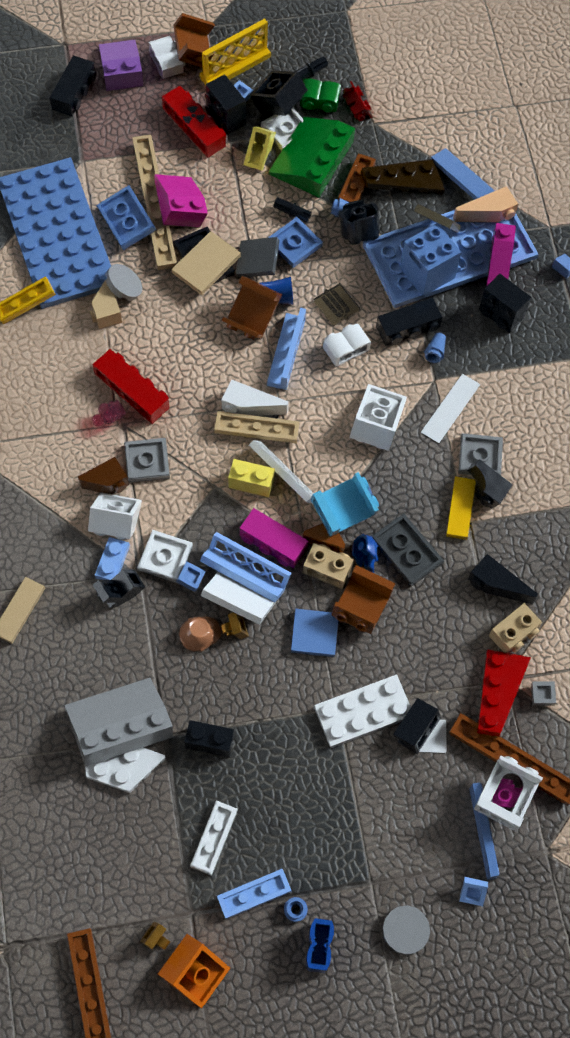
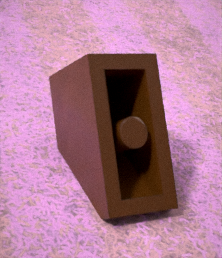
(105, 478)

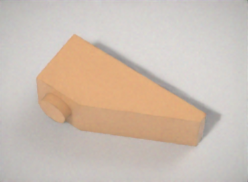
(489, 208)

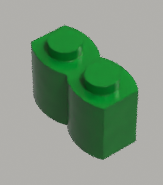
(321, 95)

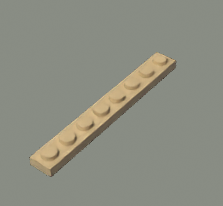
(147, 168)

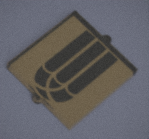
(336, 304)

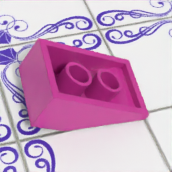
(180, 201)

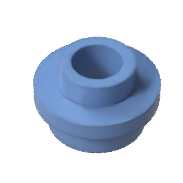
(295, 901)

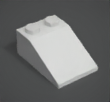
(378, 417)

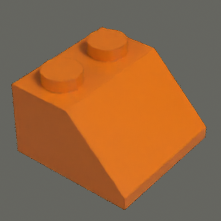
(194, 970)

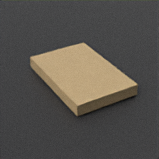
(206, 263)

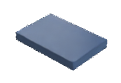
(126, 217)

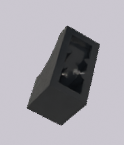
(490, 484)

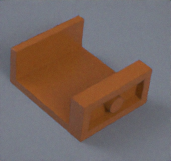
(192, 38)
(252, 308)
(363, 600)

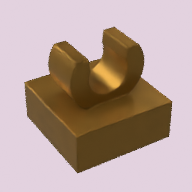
(235, 626)
(154, 937)

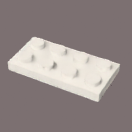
(362, 711)

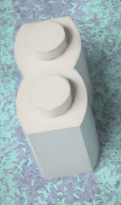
(166, 57)
(346, 344)

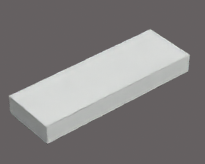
(213, 838)

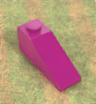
(501, 251)

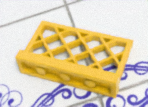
(243, 58)

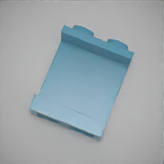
(345, 504)

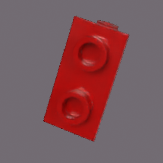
(361, 108)

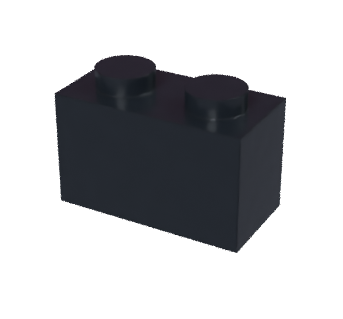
(209, 738)

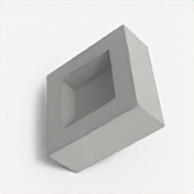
(543, 693)

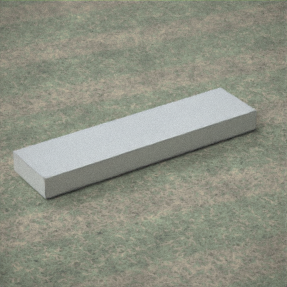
(282, 470)

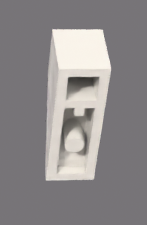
(250, 401)

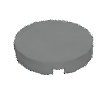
(123, 282)
(406, 930)

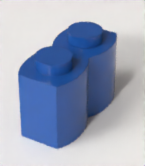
(319, 952)

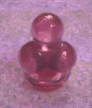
(108, 413)

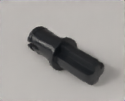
(312, 68)
(292, 209)

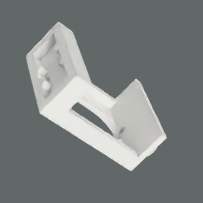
(530, 779)

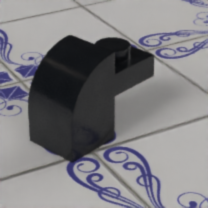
(120, 588)

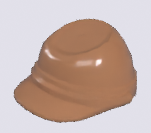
(199, 633)

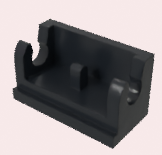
(417, 725)

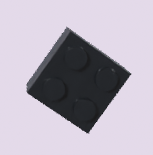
(278, 92)
(225, 104)
(504, 303)

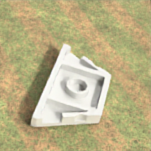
(125, 770)

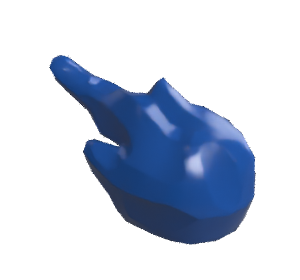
(365, 550)

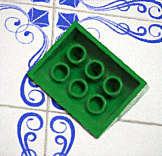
(313, 154)

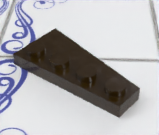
(404, 176)

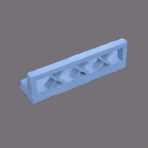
(286, 350)
(244, 571)

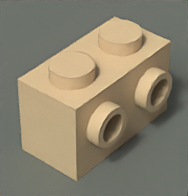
(328, 565)
(515, 629)

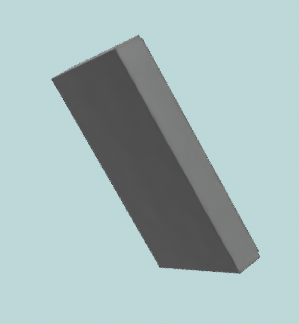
(407, 550)

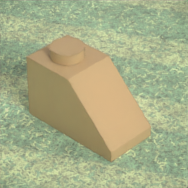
(105, 308)

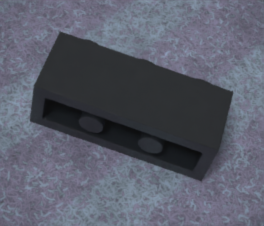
(73, 86)
(409, 322)

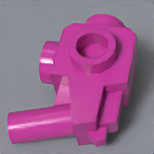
(506, 794)

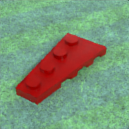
(500, 685)

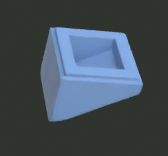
(562, 265)

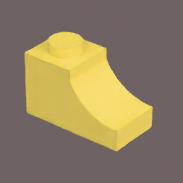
(259, 147)

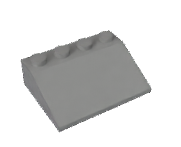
(119, 721)

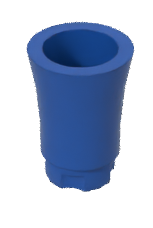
(284, 287)

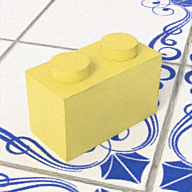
(251, 478)

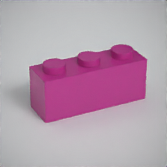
(273, 538)

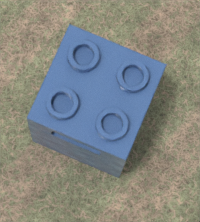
(430, 259)

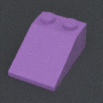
(121, 65)

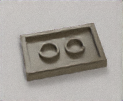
(431, 215)

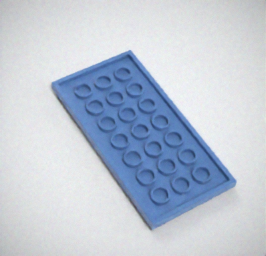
(56, 230)

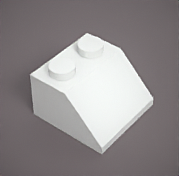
(114, 516)

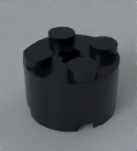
(359, 221)

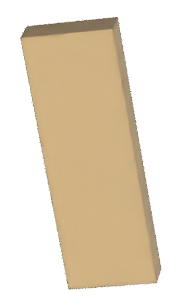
(19, 609)

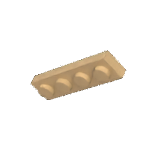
(256, 427)

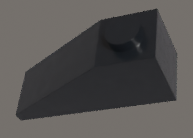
(498, 581)

